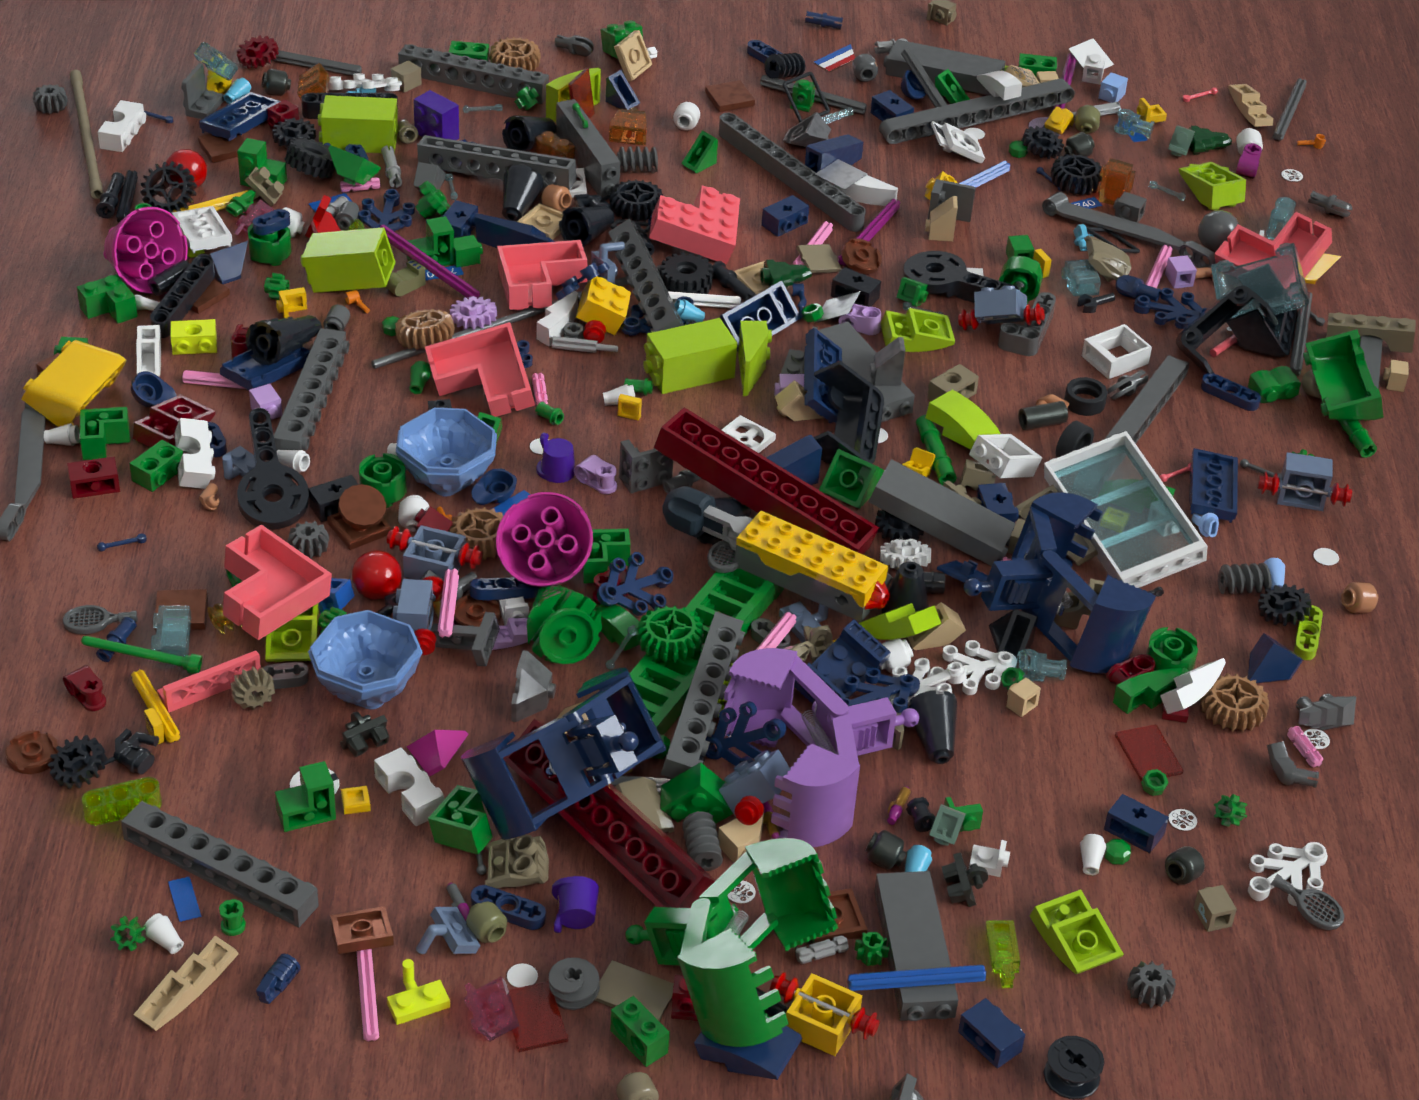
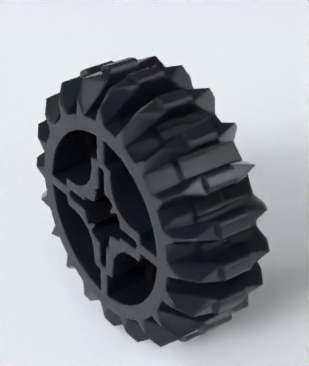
(164, 172)
(1076, 174)
(634, 199)

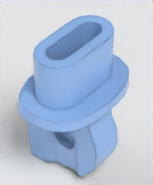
(1207, 524)

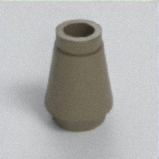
(407, 132)

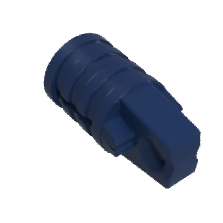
(277, 978)

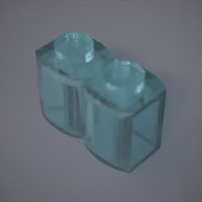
(216, 61)
(1280, 215)
(1081, 277)
(173, 630)

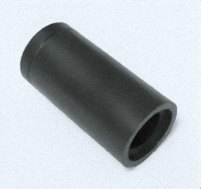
(1043, 415)

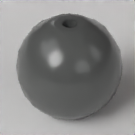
(1216, 228)

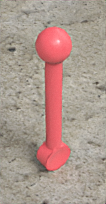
(1186, 98)
(1164, 477)

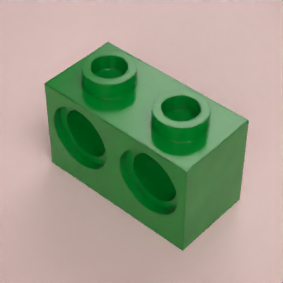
(473, 50)
(1037, 63)
(156, 465)
(639, 1031)

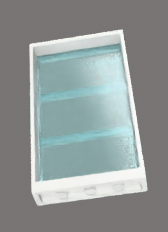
(1141, 525)

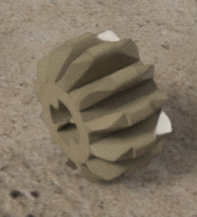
(252, 688)

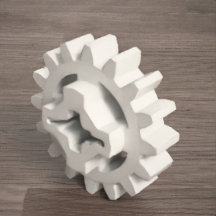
(905, 551)

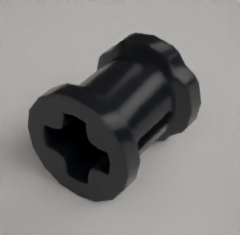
(921, 814)

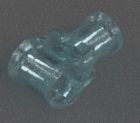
(1133, 124)
(1039, 666)

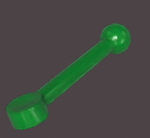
(575, 107)

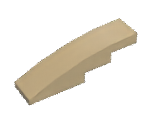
(1250, 105)
(185, 985)

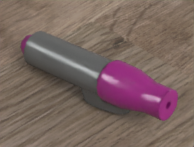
(458, 900)

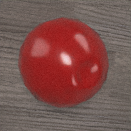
(191, 160)
(376, 574)

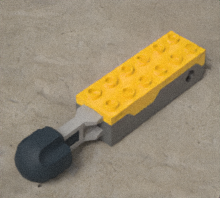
(785, 554)

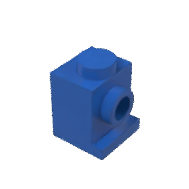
(340, 594)

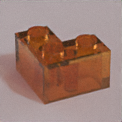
(1116, 179)

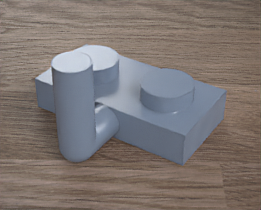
(601, 257)
(237, 462)
(804, 618)
(453, 928)

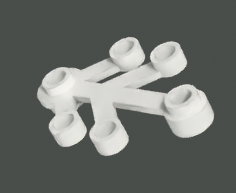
(359, 80)
(996, 661)
(954, 674)
(1311, 855)

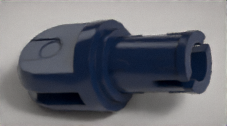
(1134, 287)

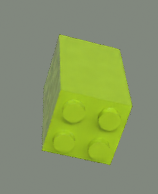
(359, 122)
(348, 260)
(690, 355)

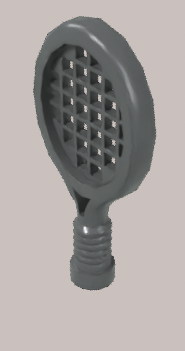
(721, 567)
(100, 612)
(1300, 896)

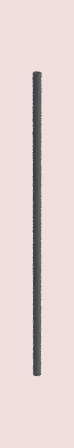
(510, 318)

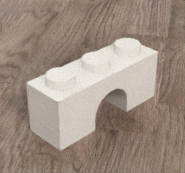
(127, 121)
(194, 468)
(400, 771)

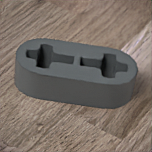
(761, 628)
(285, 675)

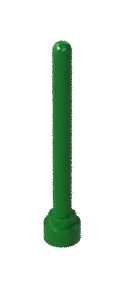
(189, 663)

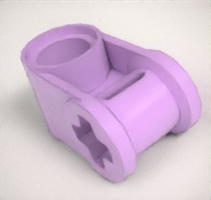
(863, 319)
(597, 474)

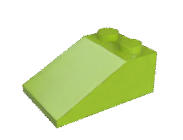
(1214, 185)
(753, 352)

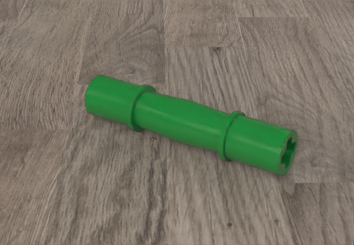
(1359, 437)
(931, 438)

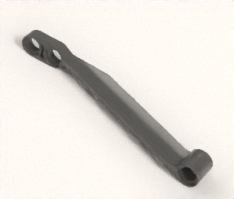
(1060, 205)
(28, 471)

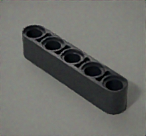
(312, 101)
(183, 293)

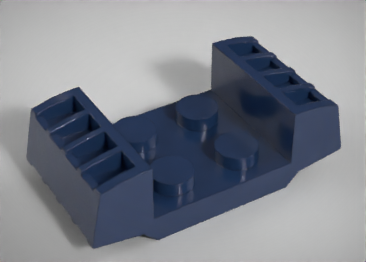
(848, 655)

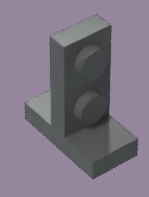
(478, 639)

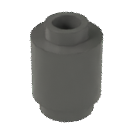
(346, 215)
(337, 318)

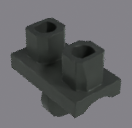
(362, 729)
(972, 877)

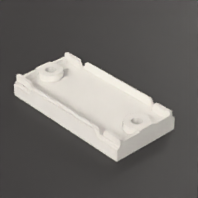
(203, 228)

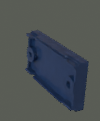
(238, 116)
(819, 354)
(251, 374)
(1213, 484)

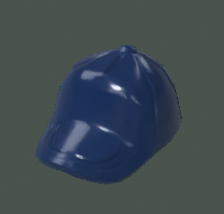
(911, 87)
(150, 389)
(494, 486)

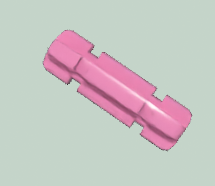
(373, 183)
(539, 388)
(1305, 746)

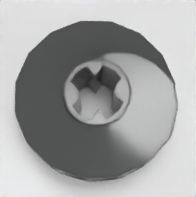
(574, 983)

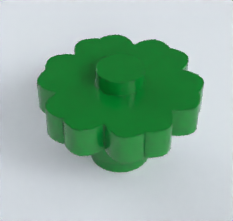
(432, 201)

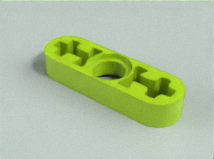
(1313, 640)

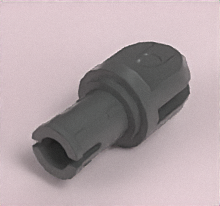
(575, 44)
(1329, 202)
(1128, 384)

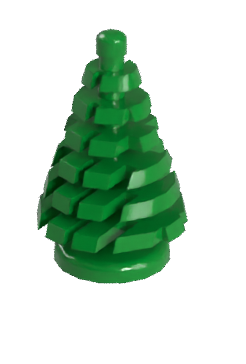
(563, 625)

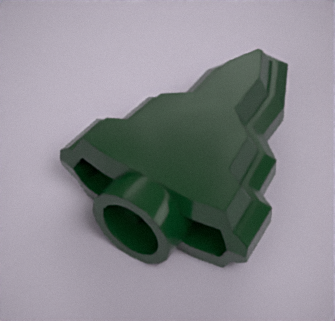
(1206, 140)
(781, 271)

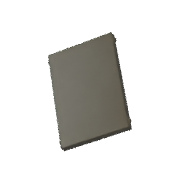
(624, 981)

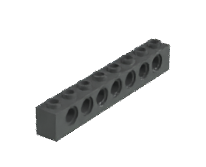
(474, 73)
(482, 160)
(645, 278)
(311, 390)
(703, 695)
(220, 863)

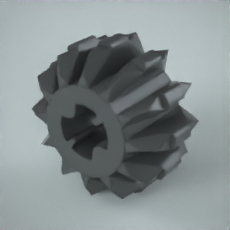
(50, 98)
(309, 539)
(1151, 984)

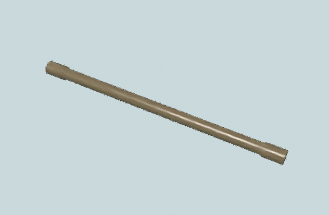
(95, 183)

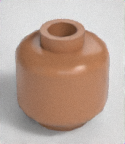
(556, 197)
(1359, 597)

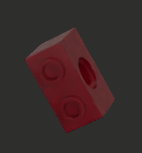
(93, 477)

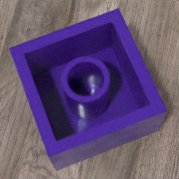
(436, 116)

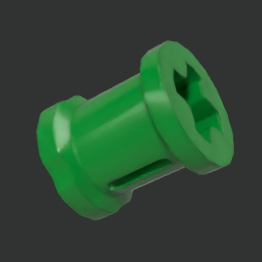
(232, 922)

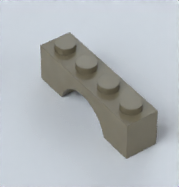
(1396, 332)

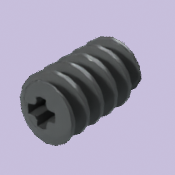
(638, 158)
(1244, 576)
(702, 840)

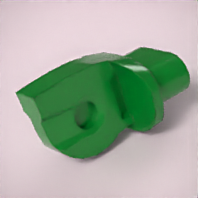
(240, 204)

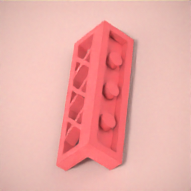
(206, 682)

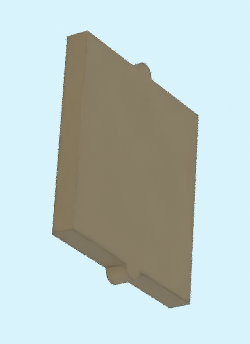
(819, 258)

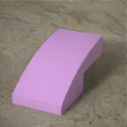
(512, 634)

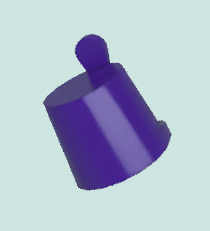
(557, 460)
(576, 902)

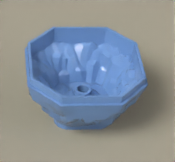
(446, 449)
(365, 658)

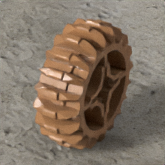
(516, 53)
(424, 328)
(480, 529)
(1235, 703)

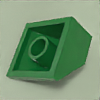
(352, 167)
(851, 479)

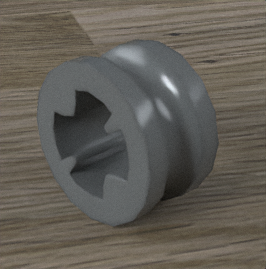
(573, 330)

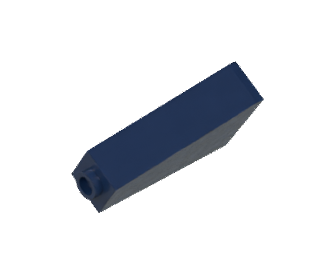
(826, 152)
(801, 459)

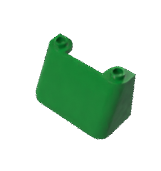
(1343, 378)

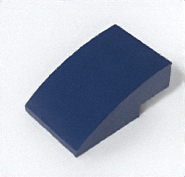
(759, 1060)

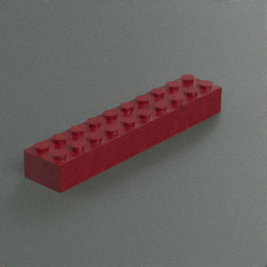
(759, 481)
(618, 833)

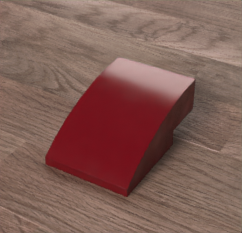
(165, 418)

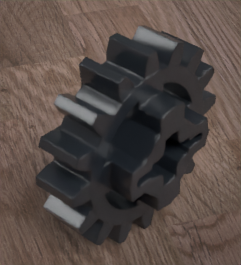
(292, 128)
(1042, 142)
(896, 528)
(1284, 604)
(77, 762)

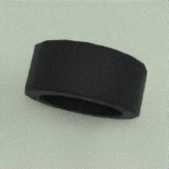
(1088, 386)
(1074, 438)

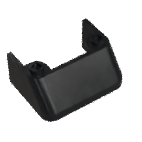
(1217, 316)
(1261, 335)
(858, 416)

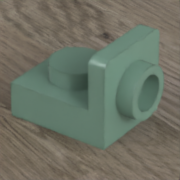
(1181, 141)
(947, 825)

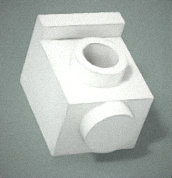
(1095, 64)

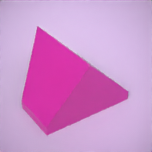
(437, 749)

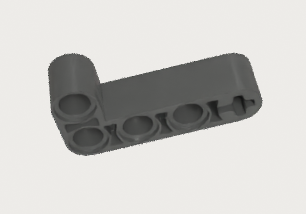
(1027, 339)

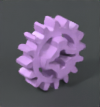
(473, 312)

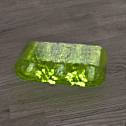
(118, 800)

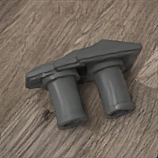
(1327, 712)

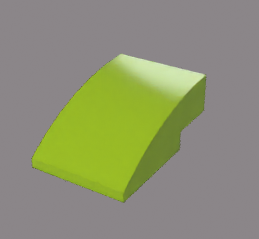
(559, 90)
(919, 329)
(960, 418)
(901, 622)
(293, 638)
(1076, 932)

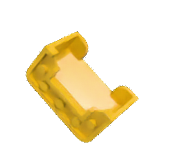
(72, 381)

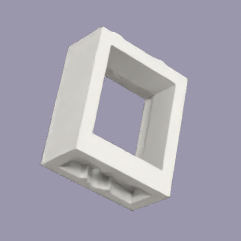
(1097, 354)
(1006, 456)

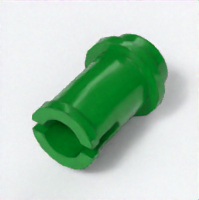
(640, 386)
(552, 414)

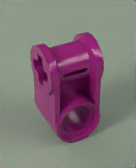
(1249, 160)

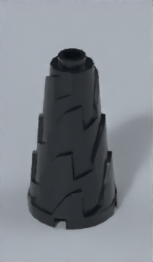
(277, 337)

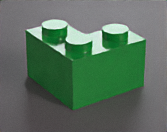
(616, 33)
(254, 154)
(438, 241)
(106, 296)
(101, 428)
(606, 547)
(693, 792)
(310, 802)
(461, 821)

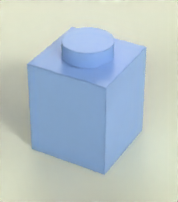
(1113, 88)

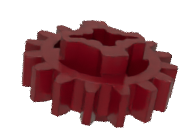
(257, 52)

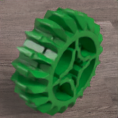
(670, 633)

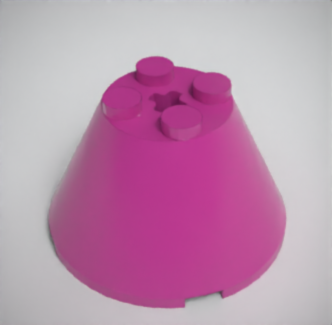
(145, 246)
(544, 539)

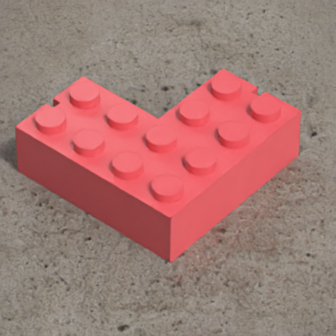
(700, 228)
(1250, 247)
(533, 269)
(486, 359)
(275, 582)

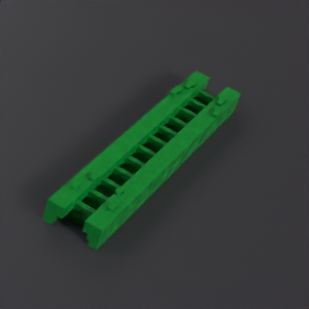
(712, 597)

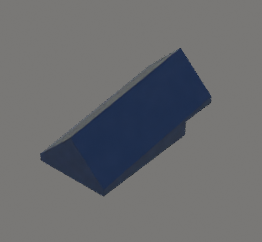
(503, 232)
(769, 305)

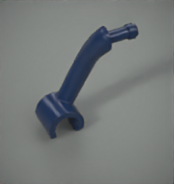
(798, 290)

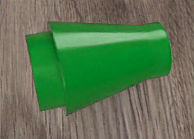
(419, 376)

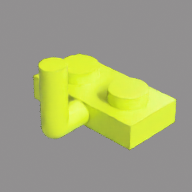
(416, 1000)

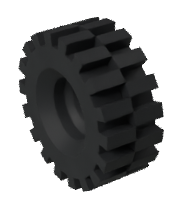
(310, 157)
(687, 273)

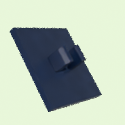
(962, 571)

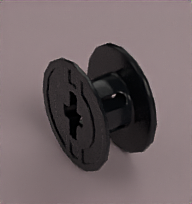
(1073, 1067)

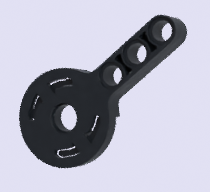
(947, 274)
(270, 478)

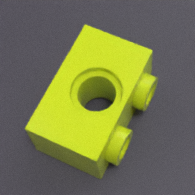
(193, 336)

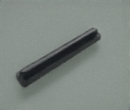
(127, 195)

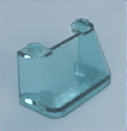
(1274, 279)

